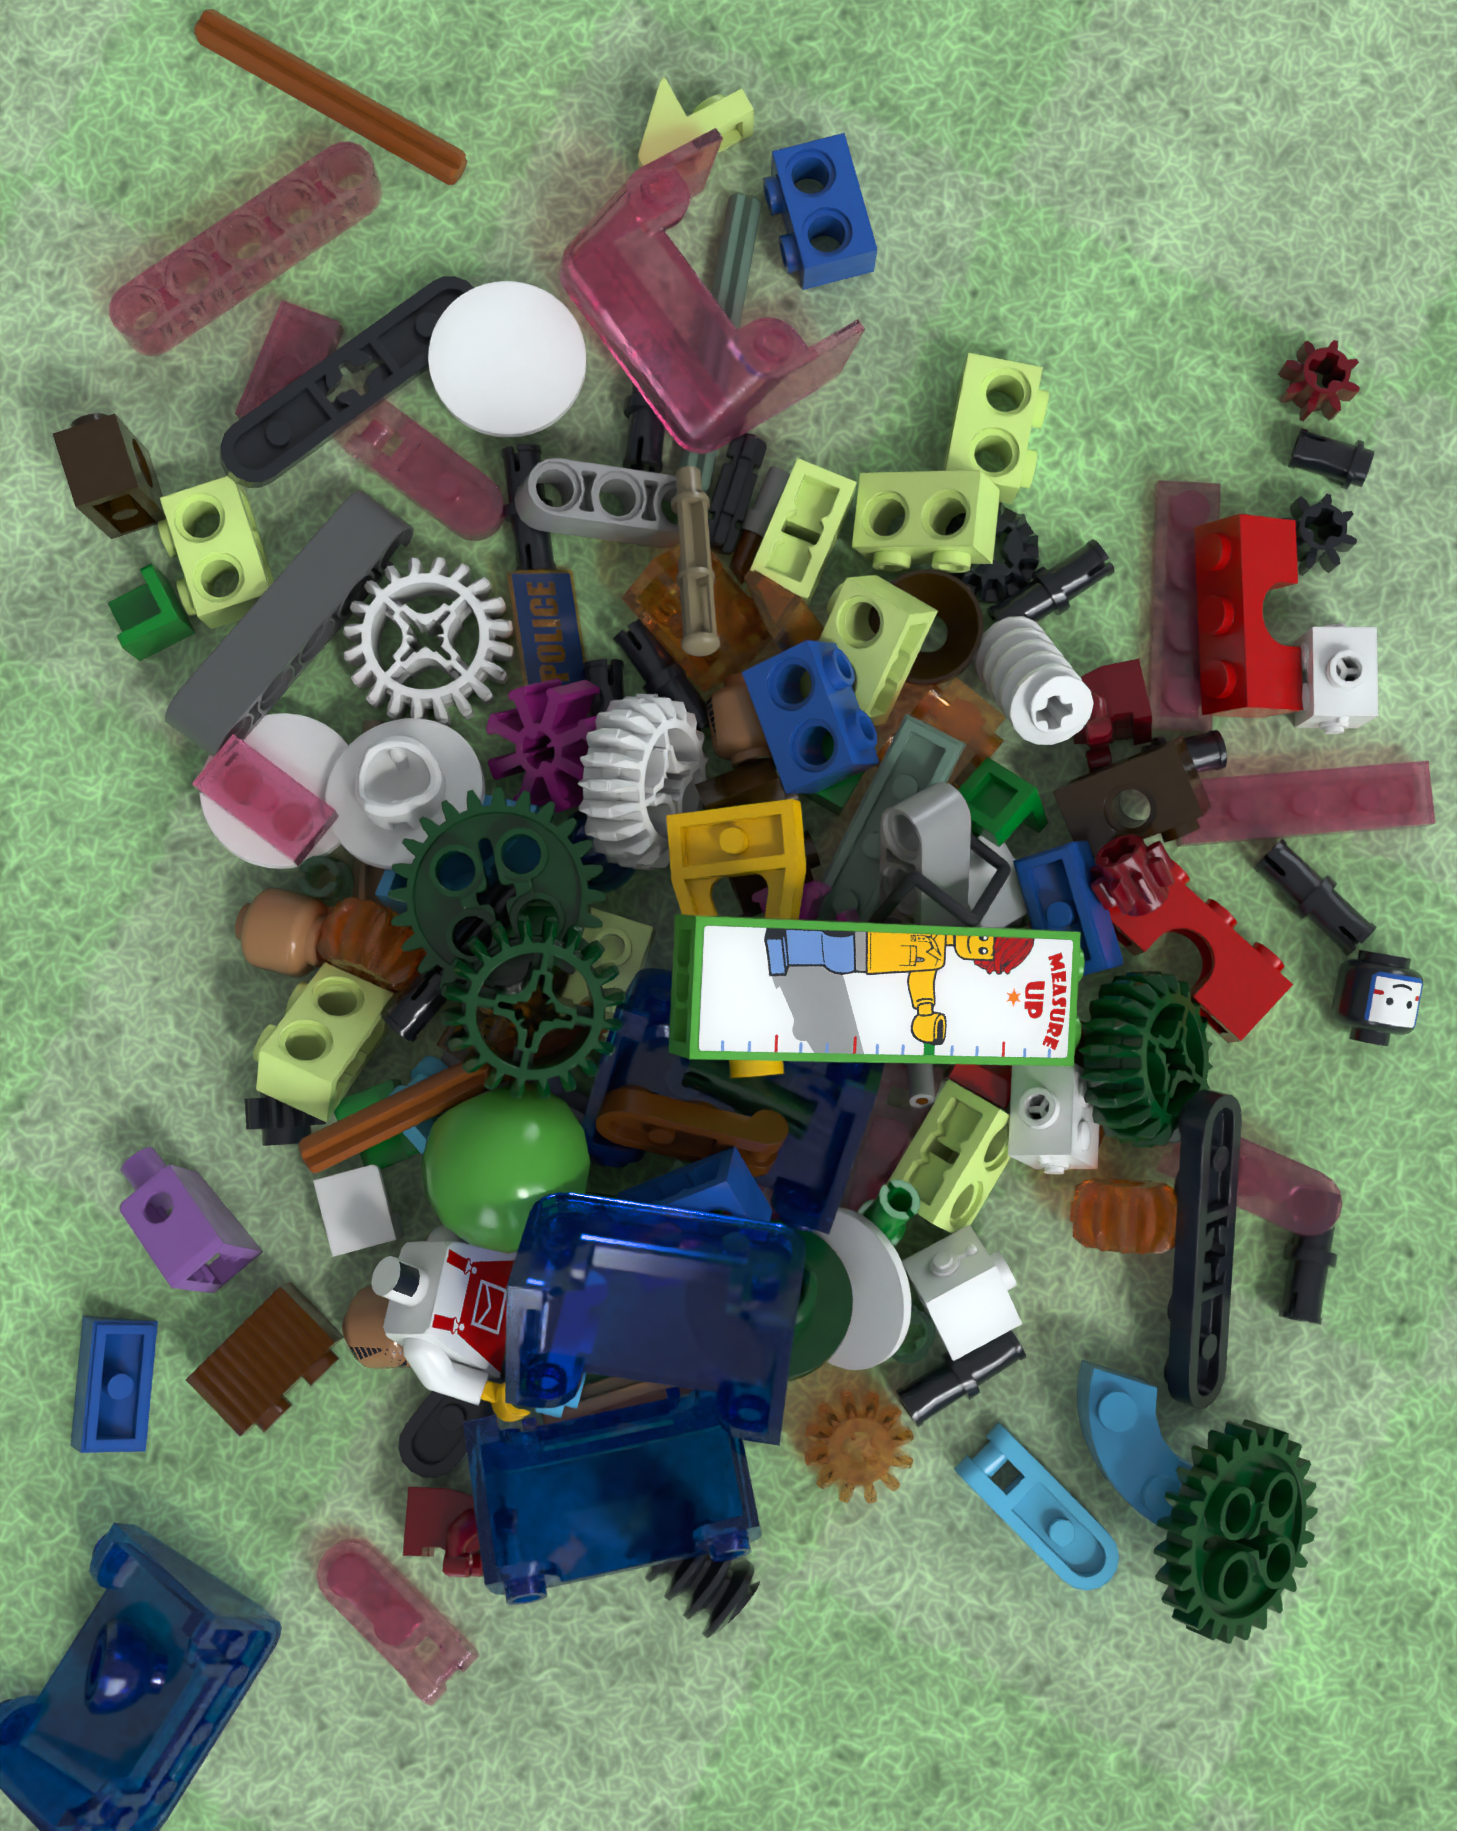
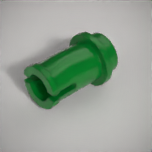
(892, 1209)

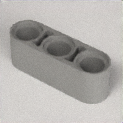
(581, 508)
(929, 837)

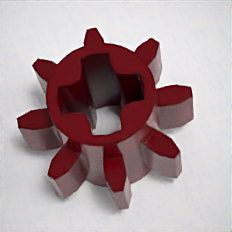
(1302, 379)
(1132, 875)

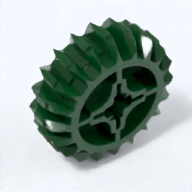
(501, 999)
(1144, 1057)

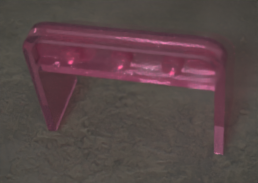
(668, 327)

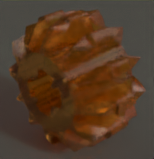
(365, 944)
(1124, 1215)
(837, 1457)

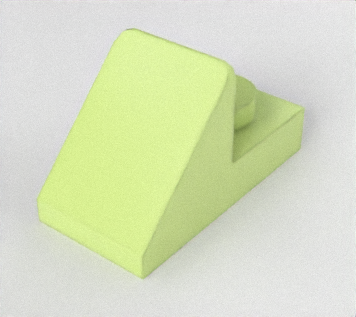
(671, 128)

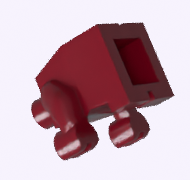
(1118, 711)
(444, 1521)

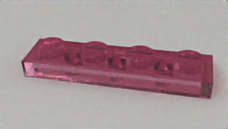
(1173, 625)
(1315, 803)

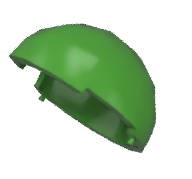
(497, 1159)

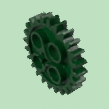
(439, 912)
(1235, 1531)

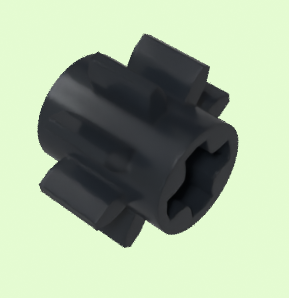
(1331, 528)
(279, 1121)

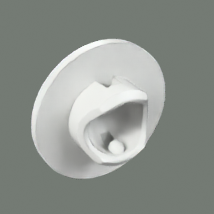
(507, 359)
(304, 752)
(393, 780)
(878, 1290)

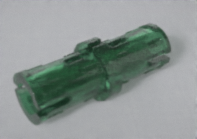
(750, 1094)

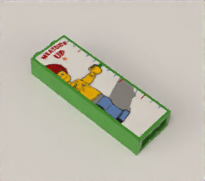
(873, 992)

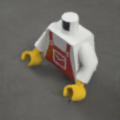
(450, 1316)

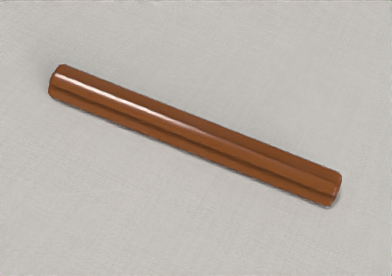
(330, 96)
(412, 1106)

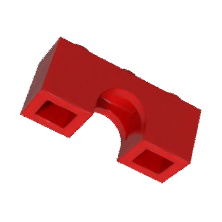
(1240, 663)
(1235, 979)

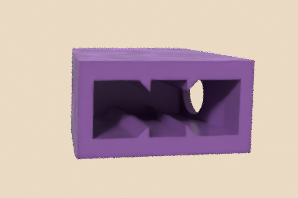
(193, 1231)

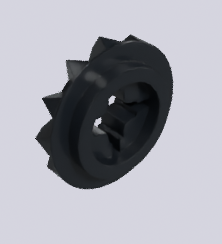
(1020, 550)

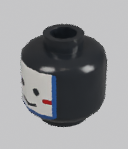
(1377, 997)

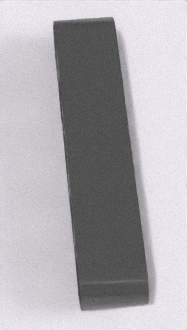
(288, 624)

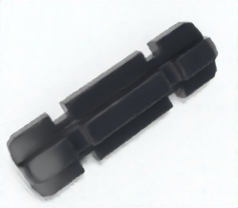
(734, 491)

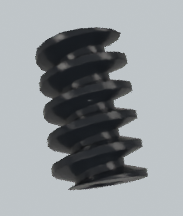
(711, 1586)

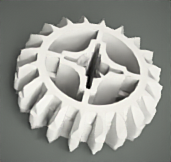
(391, 604)
(638, 772)

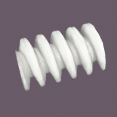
(1032, 681)

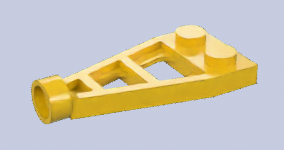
(735, 843)

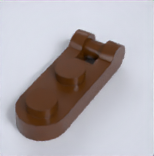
(689, 1128)

